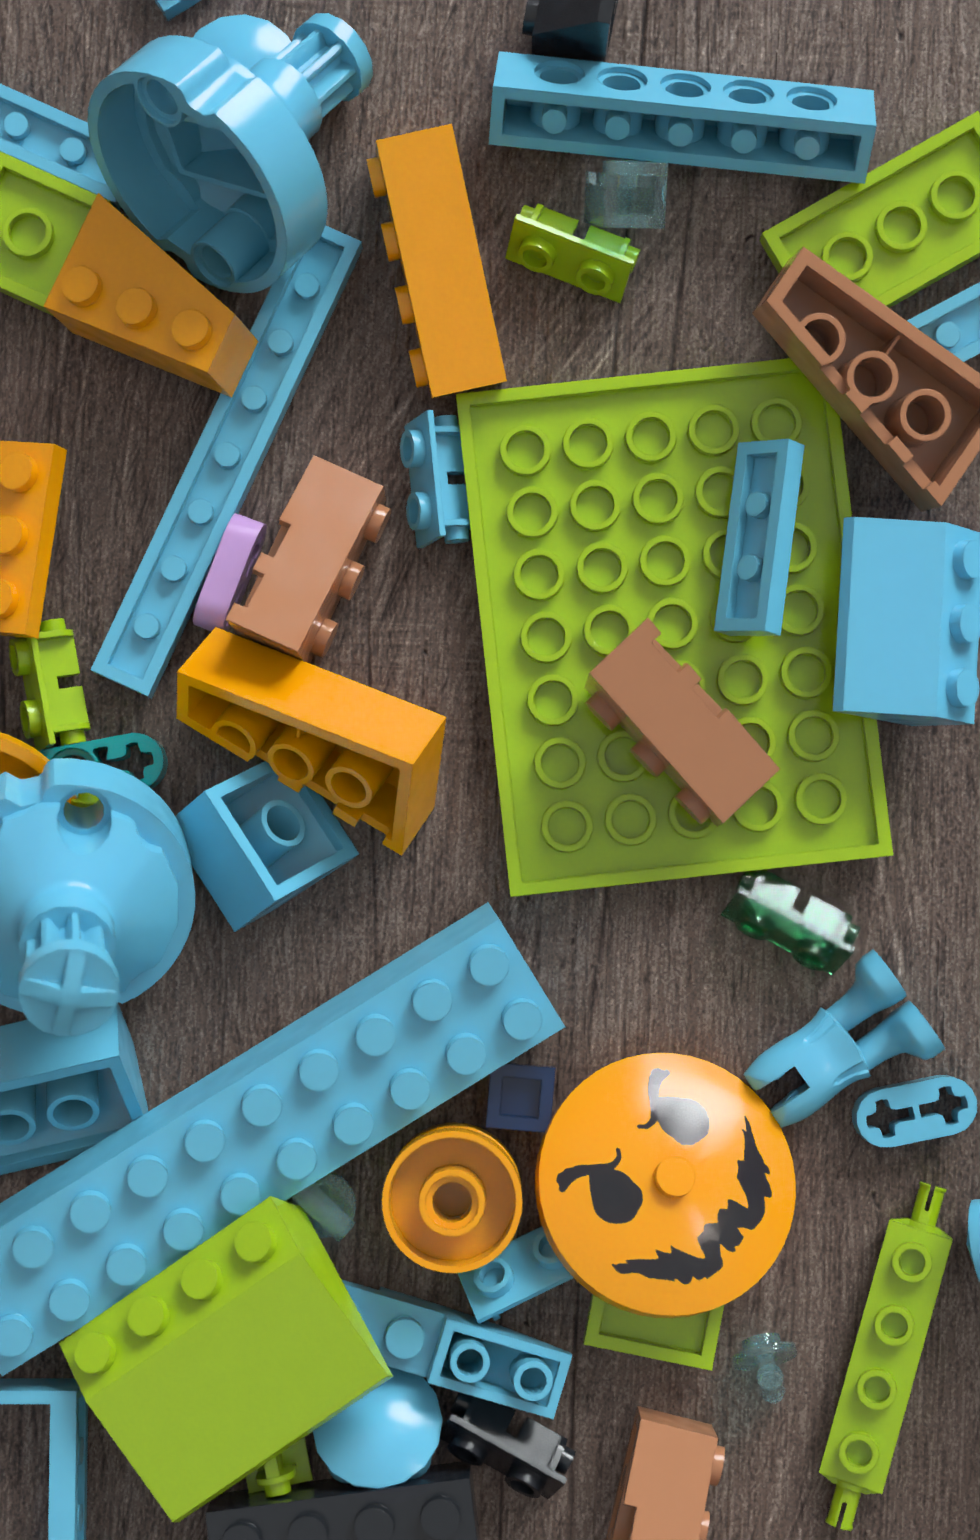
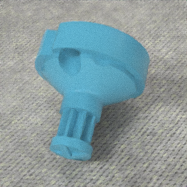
(221, 153)
(87, 894)

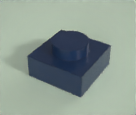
(521, 1097)

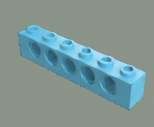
(682, 117)

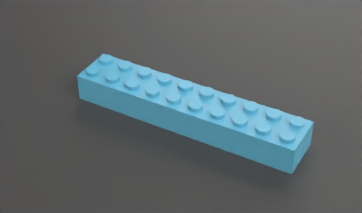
(264, 1127)

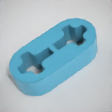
(917, 1126)

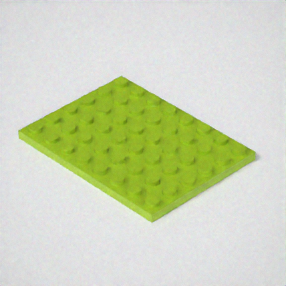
(616, 511)

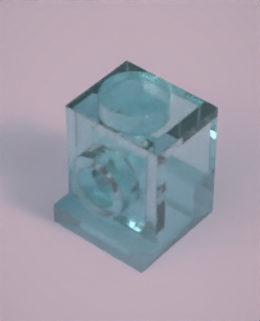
(627, 194)

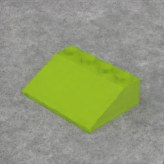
(226, 1357)

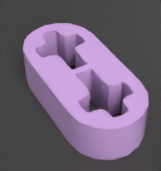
(229, 572)

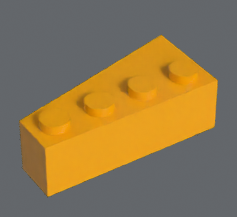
(439, 261)
(317, 731)

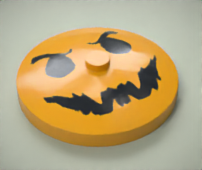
(665, 1185)

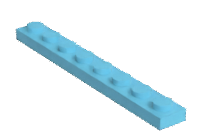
(224, 466)

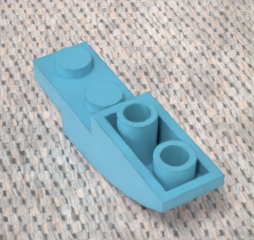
(461, 1353)

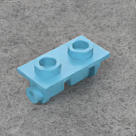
(432, 452)
(514, 1276)

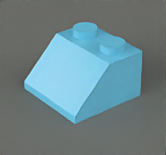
(261, 842)

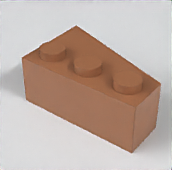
(312, 561)
(678, 727)
(666, 1479)

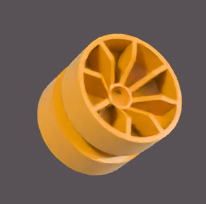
(452, 1198)

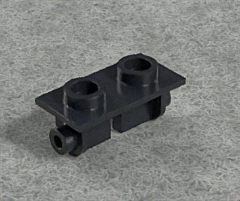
(525, 1459)

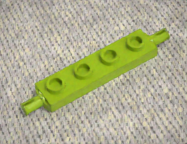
(885, 1356)

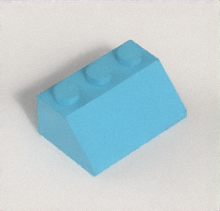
(908, 622)
(64, 1091)

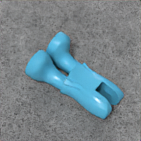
(830, 1056)

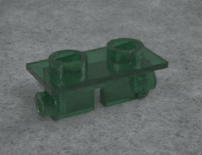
(816, 938)

